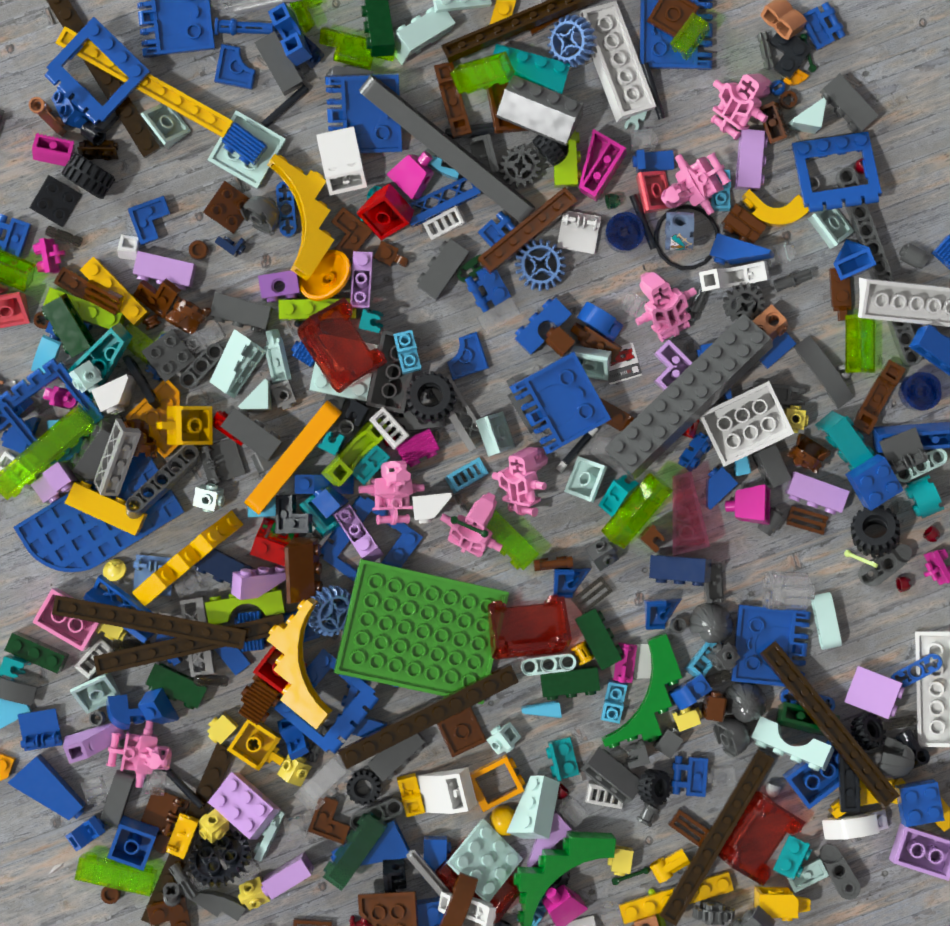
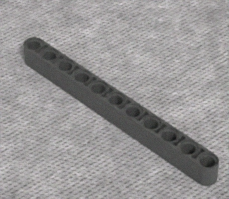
(446, 148)
(880, 257)

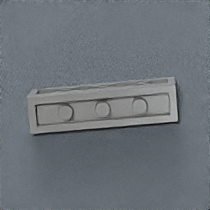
(456, 422)
(116, 459)
(208, 659)

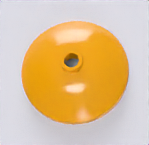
(328, 277)

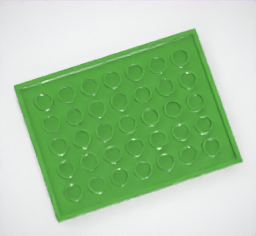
(416, 630)

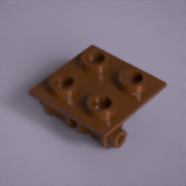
(226, 207)
(164, 812)

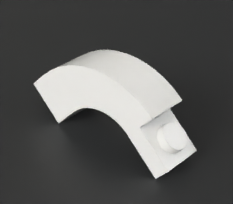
(725, 278)

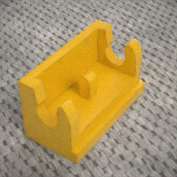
(182, 835)

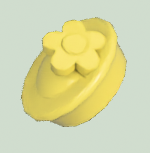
(114, 570)

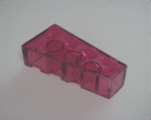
(688, 519)

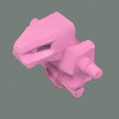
(740, 103)
(696, 183)
(665, 307)
(521, 480)
(392, 492)
(479, 518)
(140, 753)

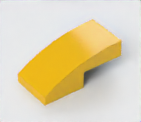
(410, 795)

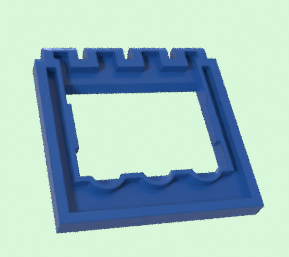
(115, 52)
(837, 145)
(39, 380)
(396, 556)
(342, 727)

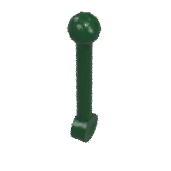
(812, 68)
(454, 520)
(615, 881)

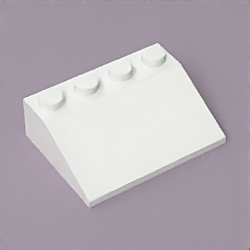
(746, 423)

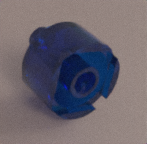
(634, 228)
(930, 388)

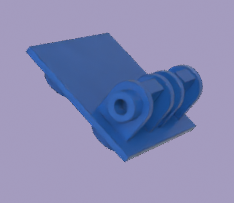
(39, 729)

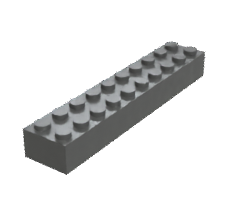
(689, 396)

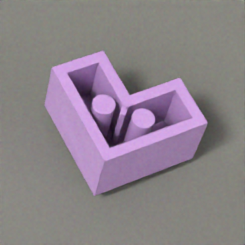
(674, 361)
(54, 481)

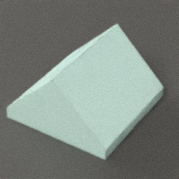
(810, 119)
(166, 124)
(831, 226)
(594, 361)
(259, 398)
(495, 433)
(585, 479)
(94, 693)

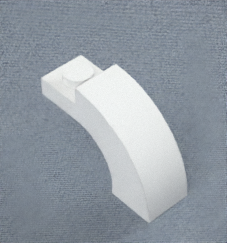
(855, 826)
(479, 910)

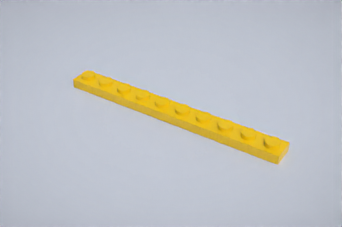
(153, 88)

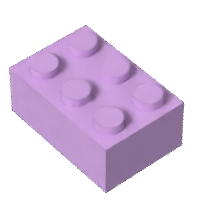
(244, 805)
(922, 851)

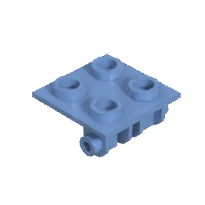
(145, 567)

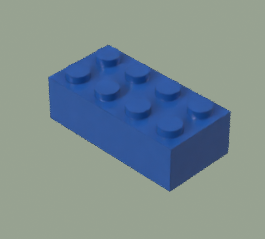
(814, 785)

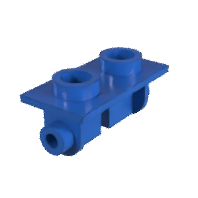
(692, 458)

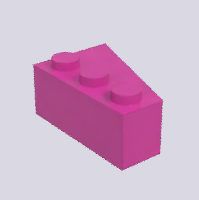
(601, 164)

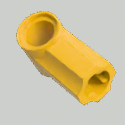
(665, 867)

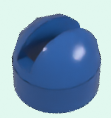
(780, 91)

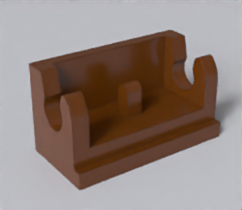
(648, 536)

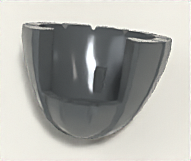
(711, 622)
(745, 701)
(896, 759)

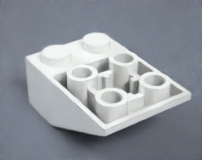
(342, 160)
(447, 791)

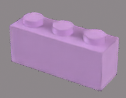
(751, 160)
(160, 268)
(816, 493)

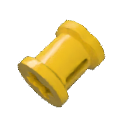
(582, 652)

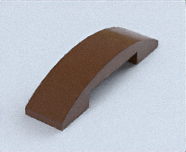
(452, 101)
(878, 396)
(460, 901)

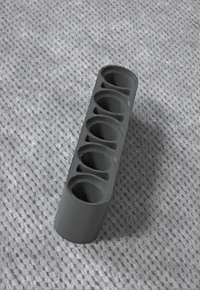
(158, 489)

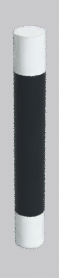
(575, 450)

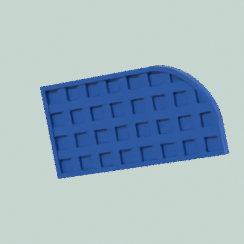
(77, 541)

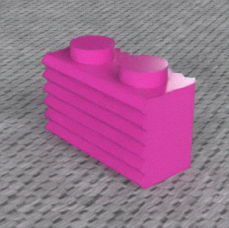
(52, 149)
(417, 447)

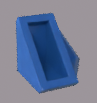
(853, 260)

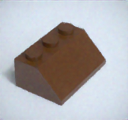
(302, 569)

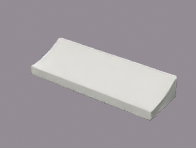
(618, 63)
(904, 302)
(933, 690)

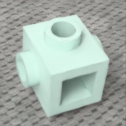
(86, 377)
(209, 497)
(503, 738)

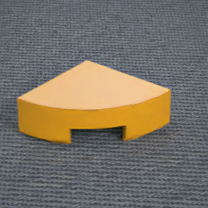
(797, 78)

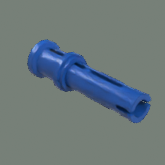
(267, 28)

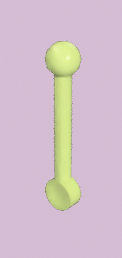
(848, 553)

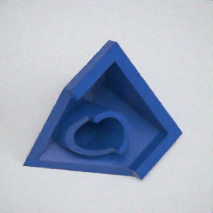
(568, 580)
(658, 612)

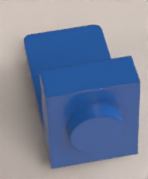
(68, 111)
(653, 161)

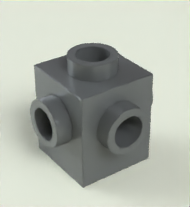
(602, 553)
(723, 656)

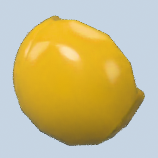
(501, 819)

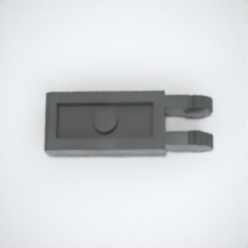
(784, 393)

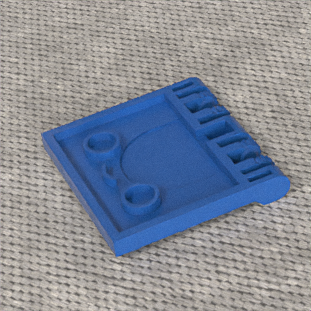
(178, 26)
(656, 46)
(373, 127)
(563, 400)
(759, 629)

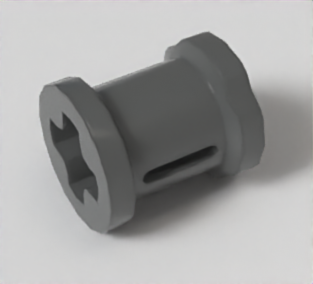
(648, 814)
(174, 897)

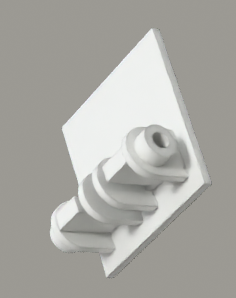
(579, 232)

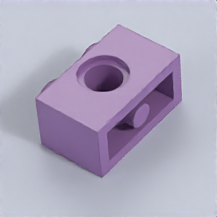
(268, 282)

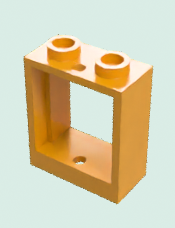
(519, 781)

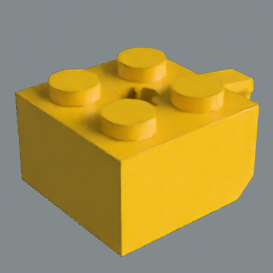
(188, 425)
(256, 756)
(780, 902)

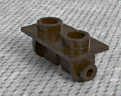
(105, 151)

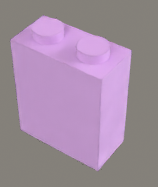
(874, 692)
(287, 876)

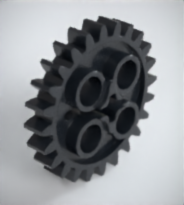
(207, 866)

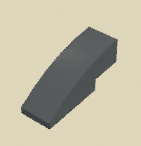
(217, 901)

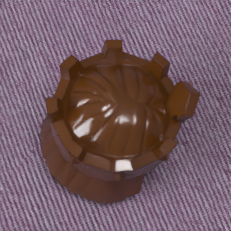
(187, 315)
(146, 443)
(808, 453)

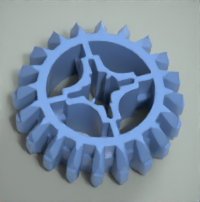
(580, 35)
(533, 259)
(328, 610)

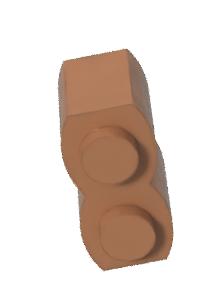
(783, 18)

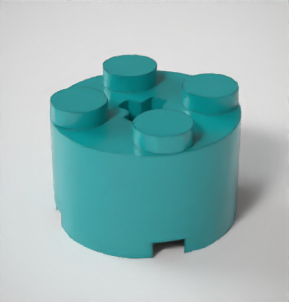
(924, 496)

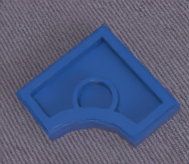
(232, 69)
(469, 358)

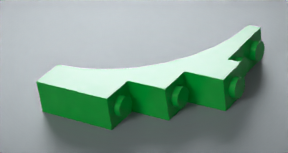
(644, 722)
(553, 863)

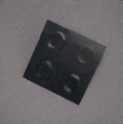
(55, 201)

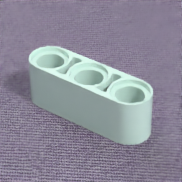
(929, 465)
(826, 621)
(557, 667)

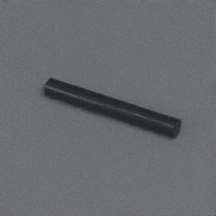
(648, 75)
(284, 106)
(639, 212)
(184, 788)

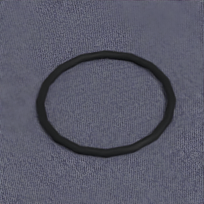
(656, 237)

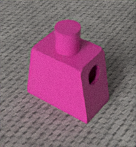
(412, 174)
(751, 504)
(563, 905)

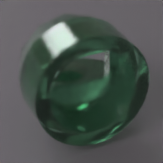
(612, 201)

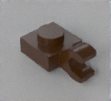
(388, 254)

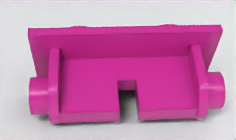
(625, 668)

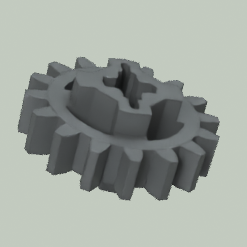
(511, 166)
(749, 296)
(713, 913)

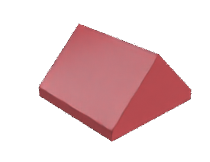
(650, 189)
(13, 310)

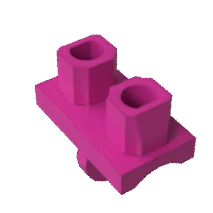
(50, 255)
(60, 397)
(936, 566)

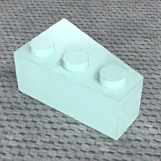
(421, 32)
(236, 364)
(536, 809)

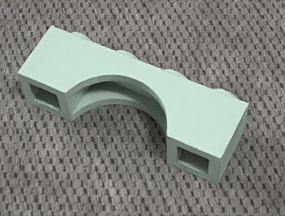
(814, 753)

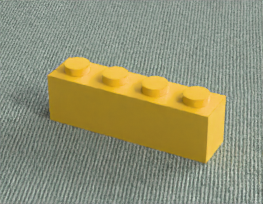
(130, 306)
(104, 507)

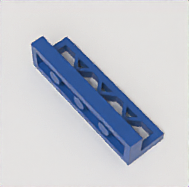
(432, 212)
(108, 597)

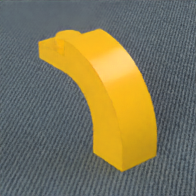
(775, 216)

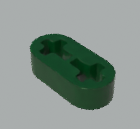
(468, 265)

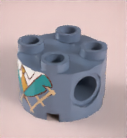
(679, 230)

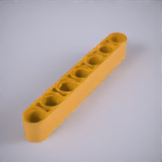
(293, 457)

